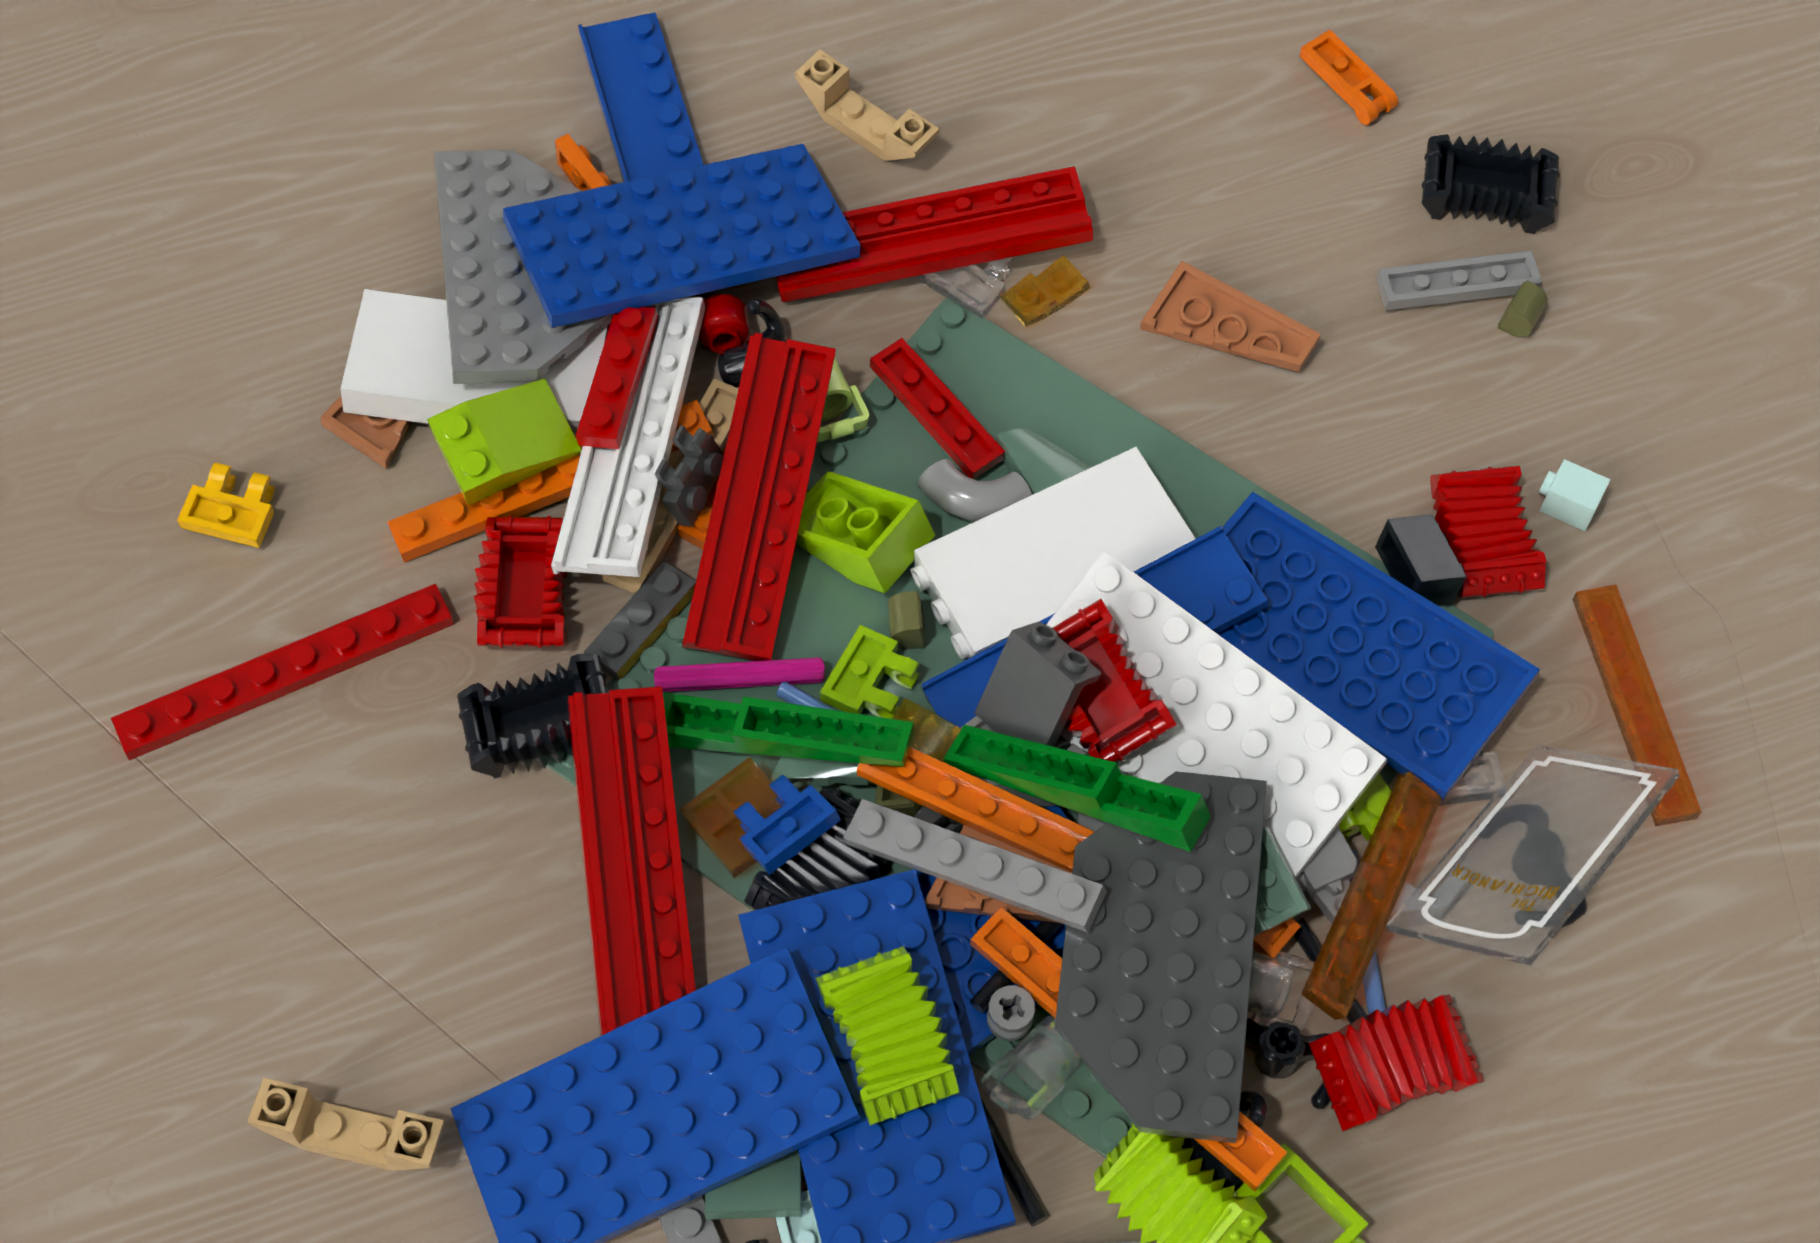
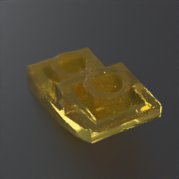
(1047, 293)
(931, 732)

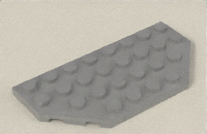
(491, 305)

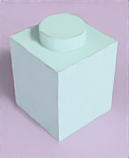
(1572, 494)

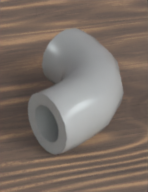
(967, 496)

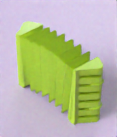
(891, 1034)
(1171, 1195)

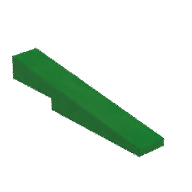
(785, 730)
(1082, 785)

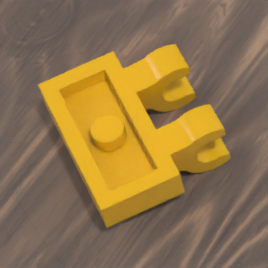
(227, 516)

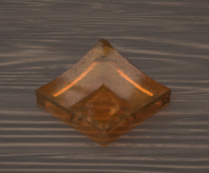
(713, 816)

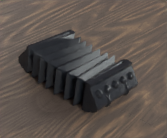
(1490, 182)
(526, 718)
(821, 865)

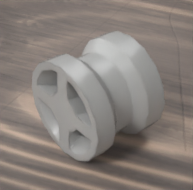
(1008, 1023)

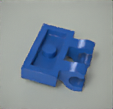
(790, 828)

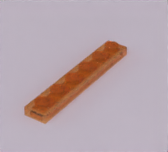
(1634, 697)
(1371, 896)

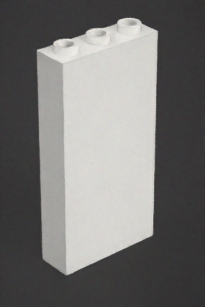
(404, 366)
(1036, 551)

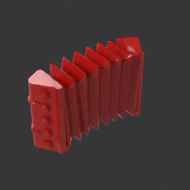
(1486, 530)
(516, 586)
(1119, 708)
(1394, 1059)

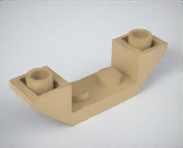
(889, 139)
(343, 1132)

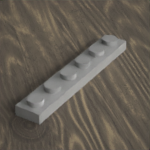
(976, 865)

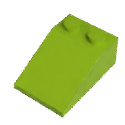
(503, 438)
(862, 530)

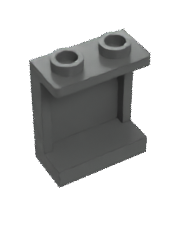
(1035, 686)

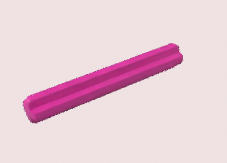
(739, 674)

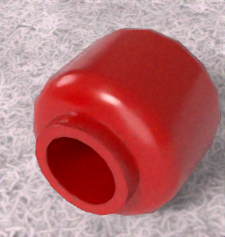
(724, 323)

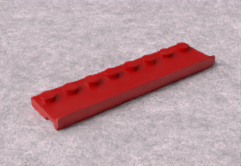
(953, 232)
(759, 499)
(630, 853)

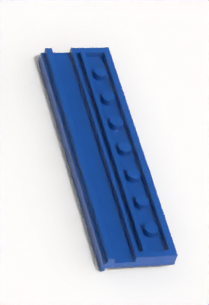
(640, 97)
(1199, 577)

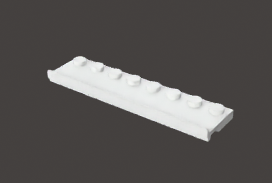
(617, 489)

